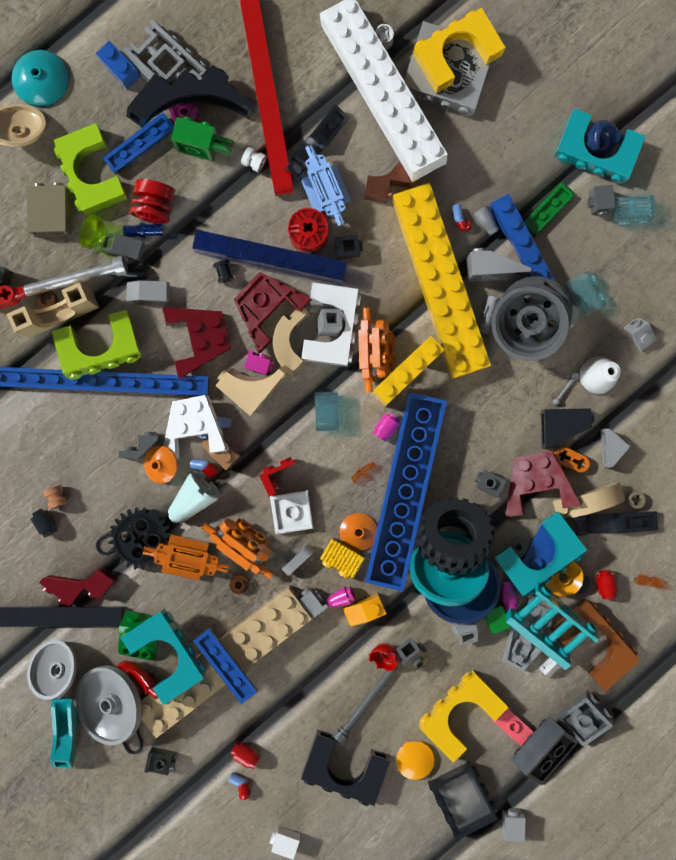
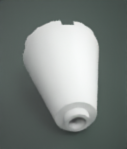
(599, 375)

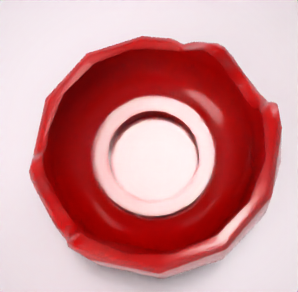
(384, 656)

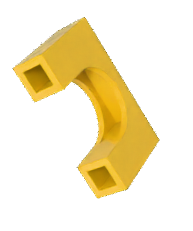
(472, 28)
(408, 370)
(470, 689)

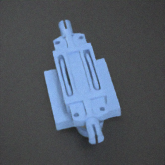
(325, 186)

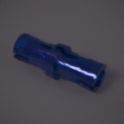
(143, 230)

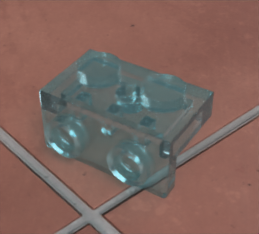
(586, 292)

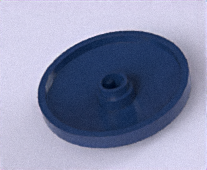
(476, 609)

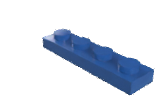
(139, 143)
(225, 666)

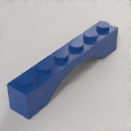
(515, 230)

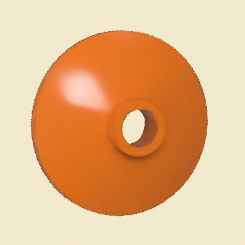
(166, 462)
(351, 524)

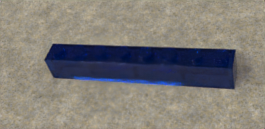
(269, 257)

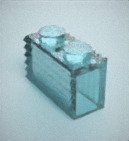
(634, 209)
(327, 411)

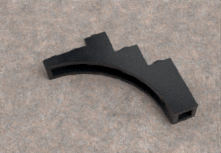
(187, 89)

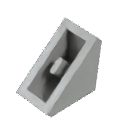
(612, 447)

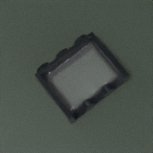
(463, 800)

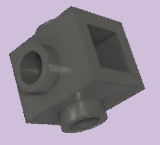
(412, 654)

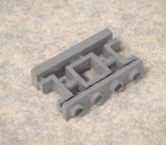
(175, 52)

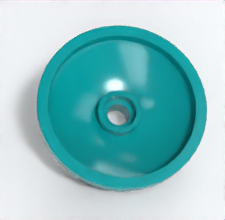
(45, 87)

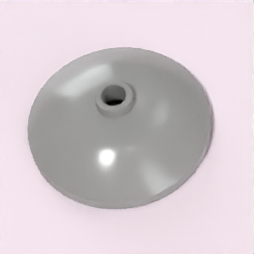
(51, 670)

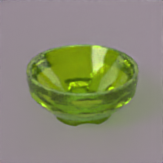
(92, 232)

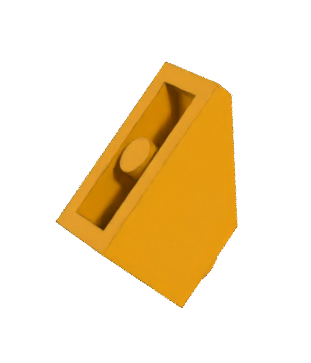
(364, 610)

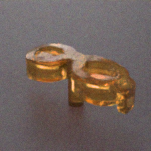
(363, 471)
(653, 581)

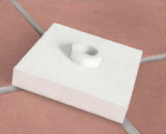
(291, 512)

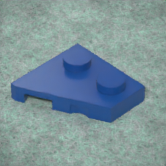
(540, 550)

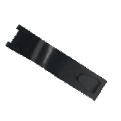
(319, 138)
(616, 523)

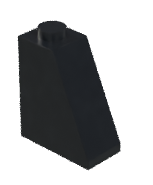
(563, 424)

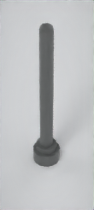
(342, 734)

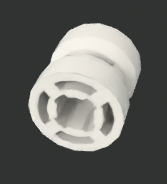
(386, 33)
(253, 159)

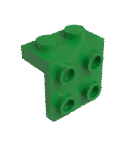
(128, 623)

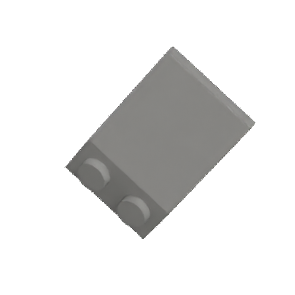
(491, 266)

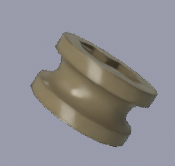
(631, 503)

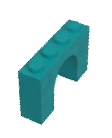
(573, 150)
(567, 549)
(188, 670)

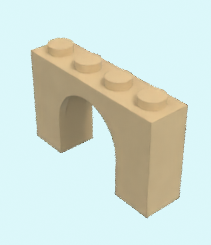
(32, 322)

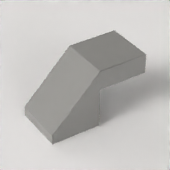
(148, 291)

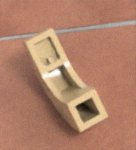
(281, 340)
(593, 501)

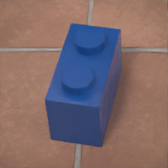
(118, 65)

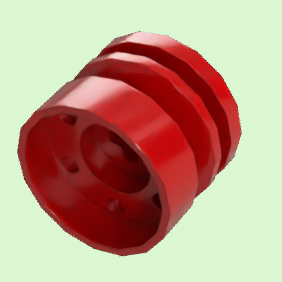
(152, 201)
(308, 241)

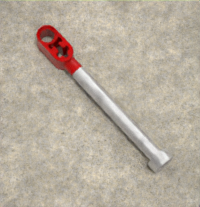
(117, 266)

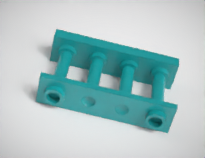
(544, 642)

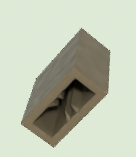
(48, 210)

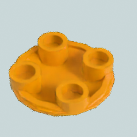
(415, 760)

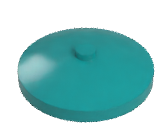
(443, 587)

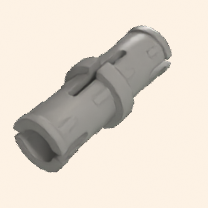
(485, 323)

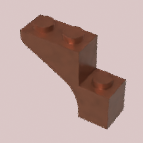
(378, 186)

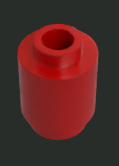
(607, 584)
(245, 755)

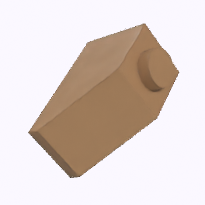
(226, 458)

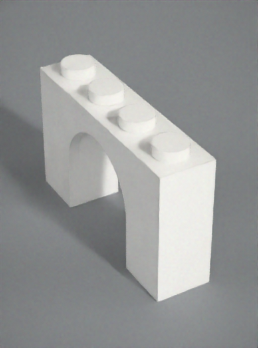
(337, 351)

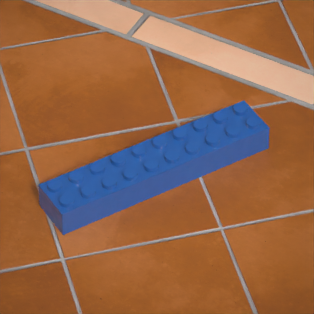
(405, 491)

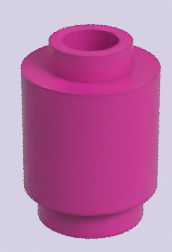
(386, 426)

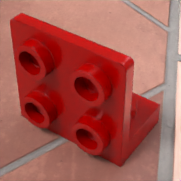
(271, 484)

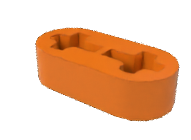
(573, 456)

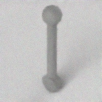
(574, 376)

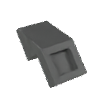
(122, 245)
(145, 443)

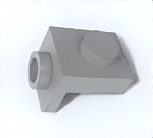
(641, 333)

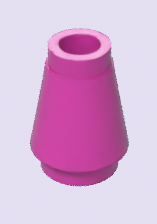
(509, 596)
(342, 597)

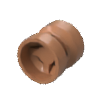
(55, 496)

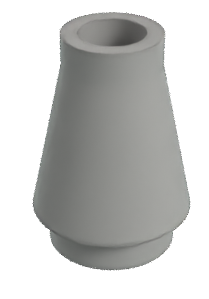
(486, 219)

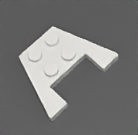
(194, 418)

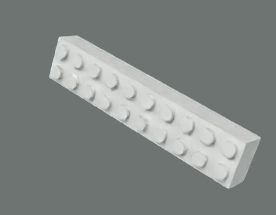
(383, 89)

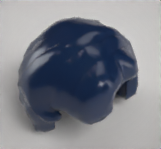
(602, 138)

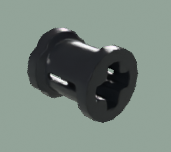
(223, 271)

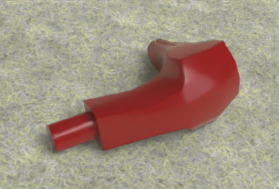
(138, 676)

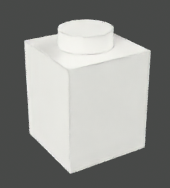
(285, 842)

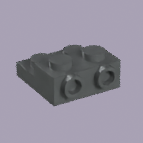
(586, 718)

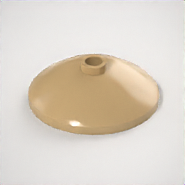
(20, 125)

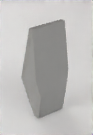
(520, 651)

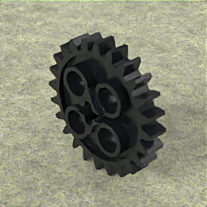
(125, 548)

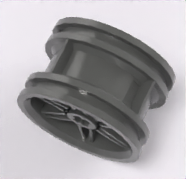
(524, 345)

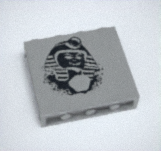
(468, 72)

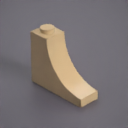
(249, 391)

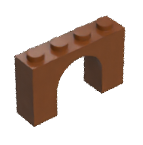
(619, 656)

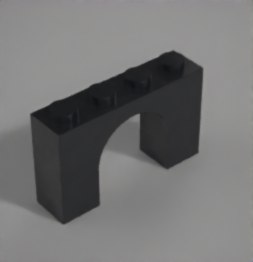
(362, 788)

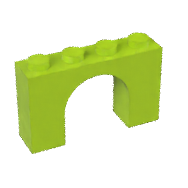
(72, 150)
(123, 349)

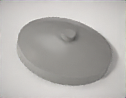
(108, 705)

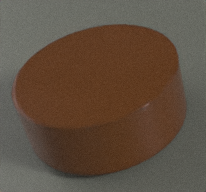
(47, 299)

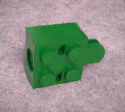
(199, 139)

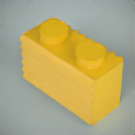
(342, 558)

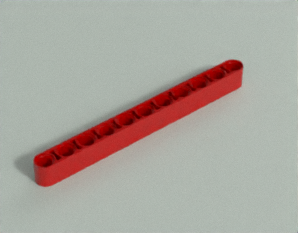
(266, 97)

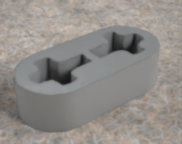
(297, 560)

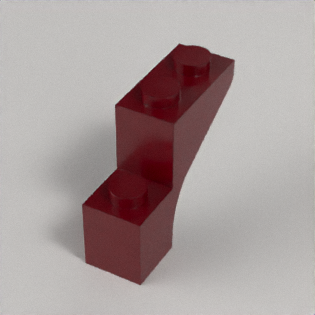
(70, 589)

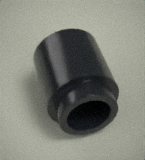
(44, 522)

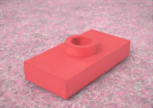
(514, 726)

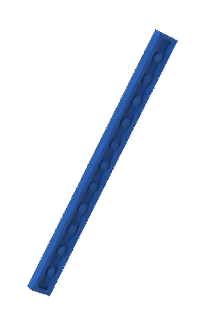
(105, 382)

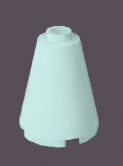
(193, 497)

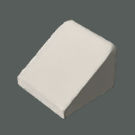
(549, 668)

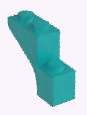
(64, 728)

